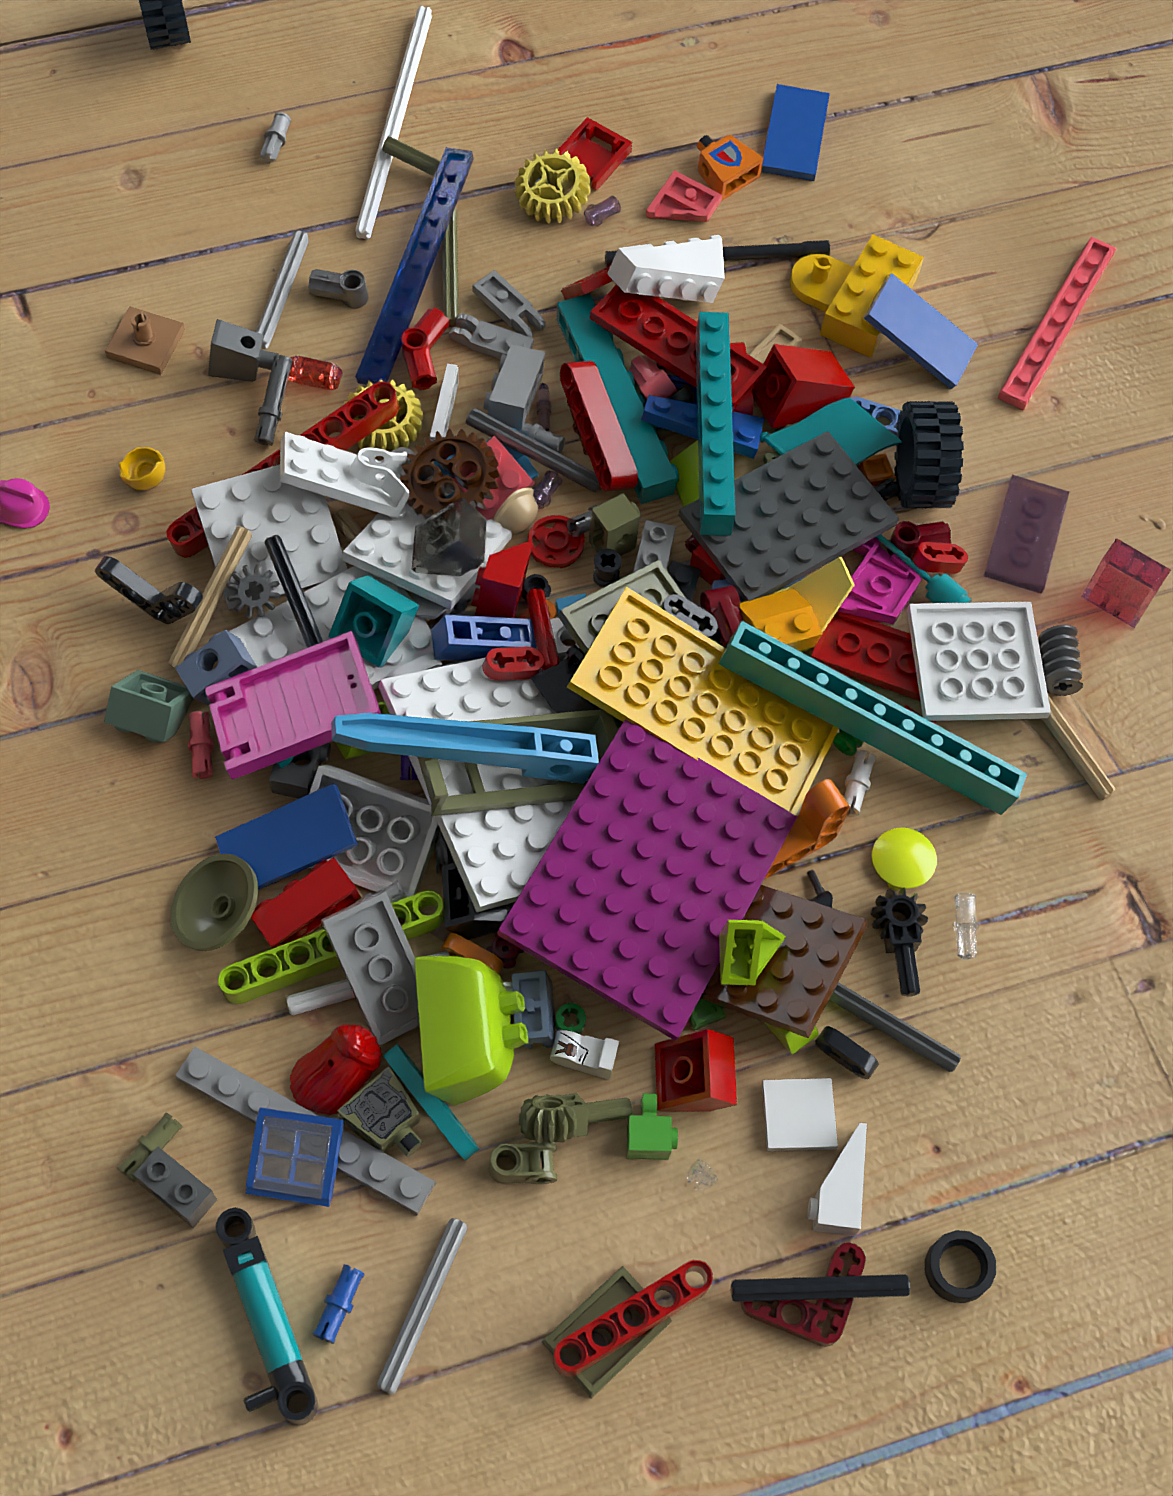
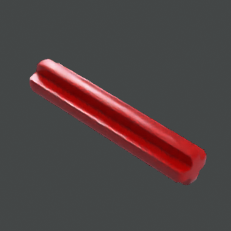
(542, 627)

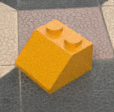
(784, 617)

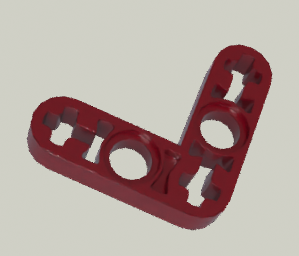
(812, 1313)

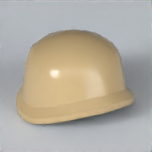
(517, 511)

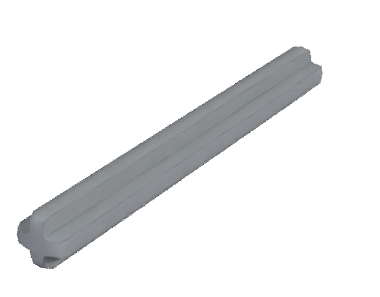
(282, 286)
(422, 1306)

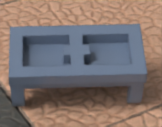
(539, 1007)

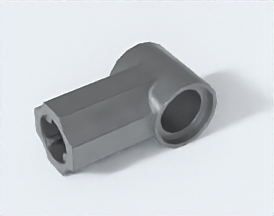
(346, 286)

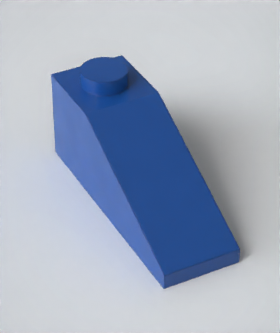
(474, 636)

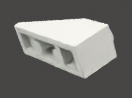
(839, 1198)

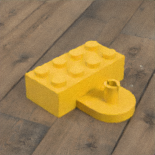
(849, 290)

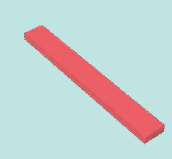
(1056, 323)

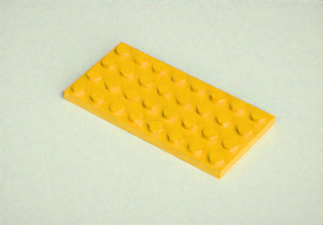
(670, 684)

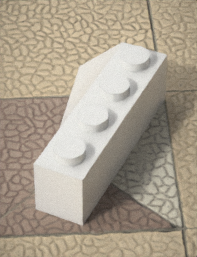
(671, 270)

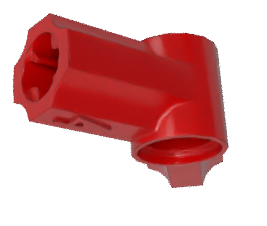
(417, 345)

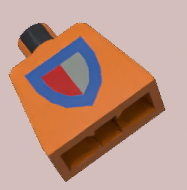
(727, 164)

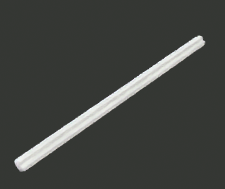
(393, 122)

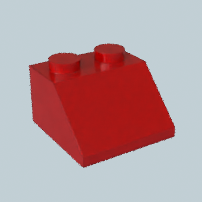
(502, 582)
(696, 1073)

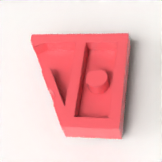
(684, 200)

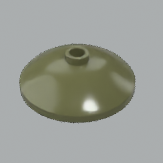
(214, 902)

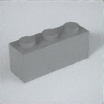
(515, 386)

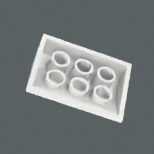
(390, 828)

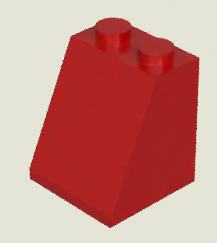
(799, 384)

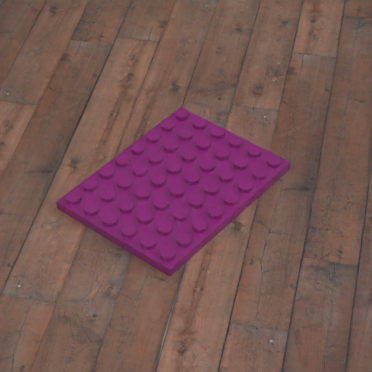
(648, 878)

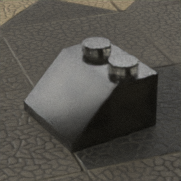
(450, 541)

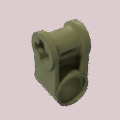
(527, 1163)

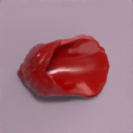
(335, 1069)

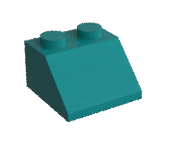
(376, 617)

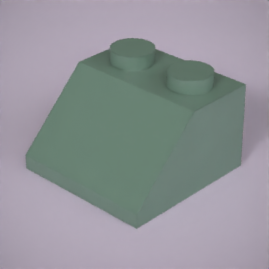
(148, 706)

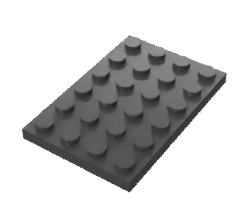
(794, 518)

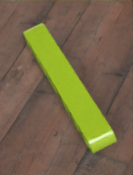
(319, 959)

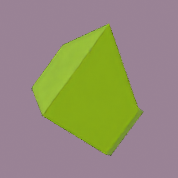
(746, 950)

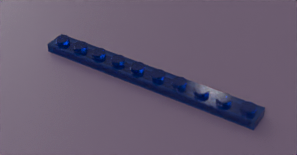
(415, 266)

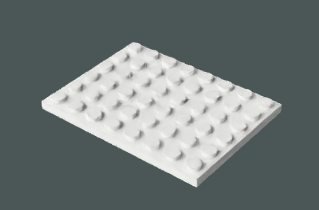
(496, 846)

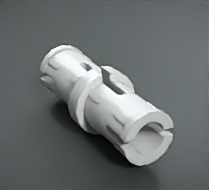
(858, 781)

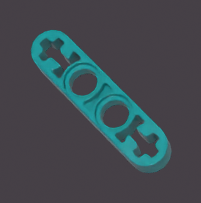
(435, 1107)

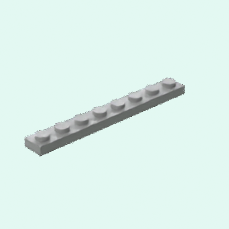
(355, 1158)

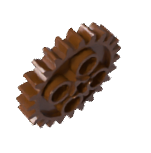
(469, 457)

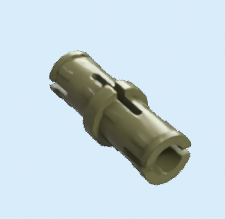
(157, 1137)

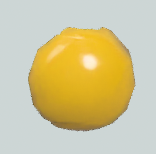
(142, 468)

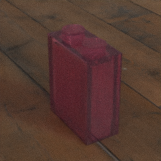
(1125, 583)

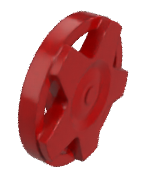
(555, 542)

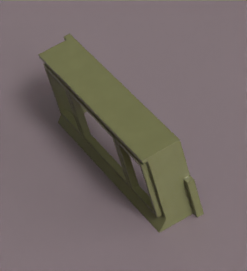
(586, 722)

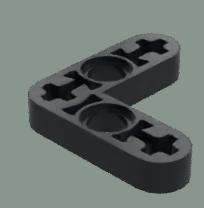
(163, 606)

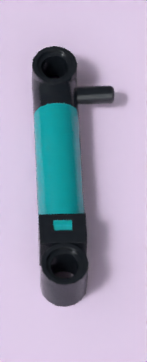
(267, 1320)

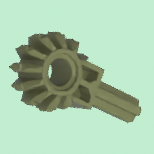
(567, 1116)

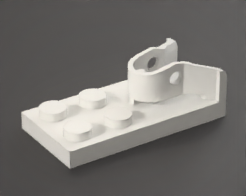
(345, 475)

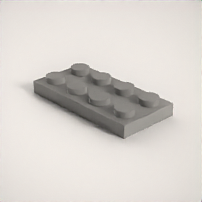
(376, 964)

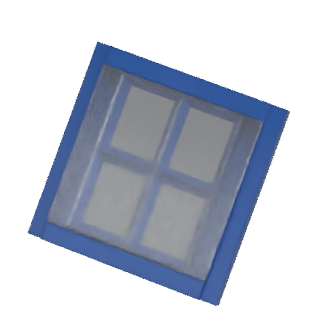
(294, 1156)

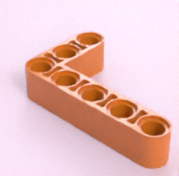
(815, 826)

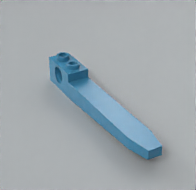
(534, 750)

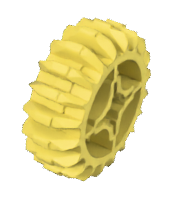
(545, 199)
(392, 434)

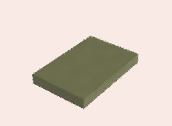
(607, 1296)

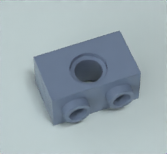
(197, 667)

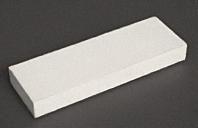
(445, 401)

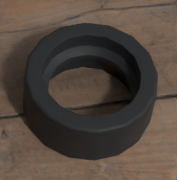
(979, 1248)

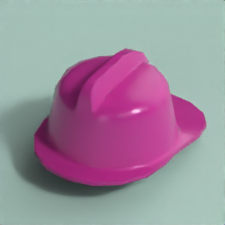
(22, 503)

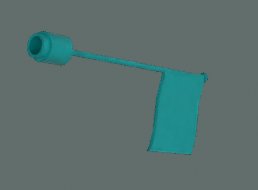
(860, 438)

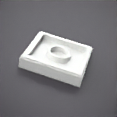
(799, 1114)

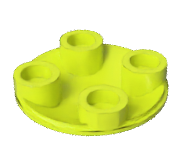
(904, 858)

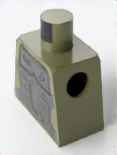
(383, 1114)

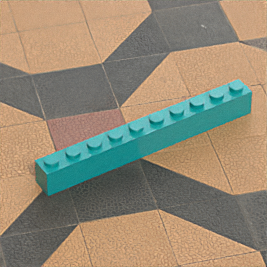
(872, 718)

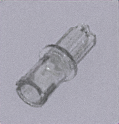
(965, 925)

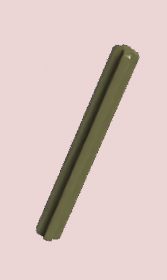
(450, 271)

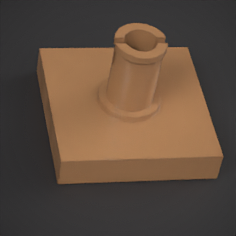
(145, 340)

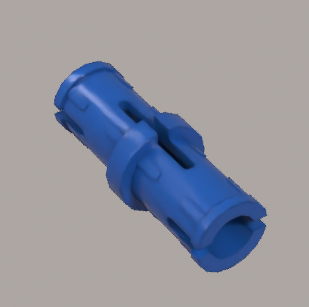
(338, 1304)

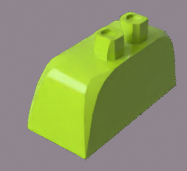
(465, 1027)

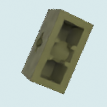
(615, 525)

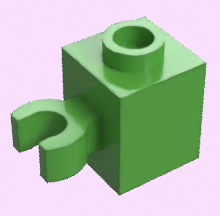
(650, 1134)

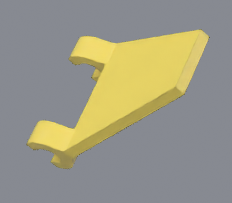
(825, 590)

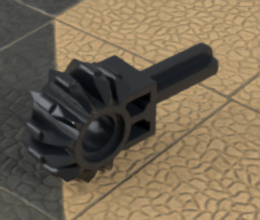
(901, 936)

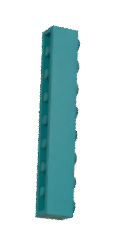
(594, 343)
(715, 424)

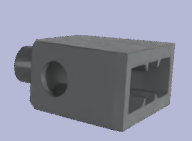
(237, 353)

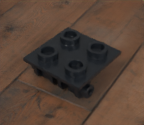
(554, 681)

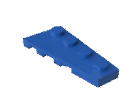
(682, 418)

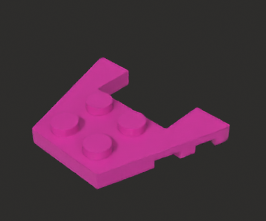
(881, 585)

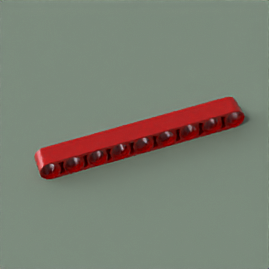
(339, 421)

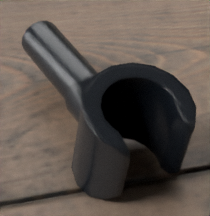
(823, 897)

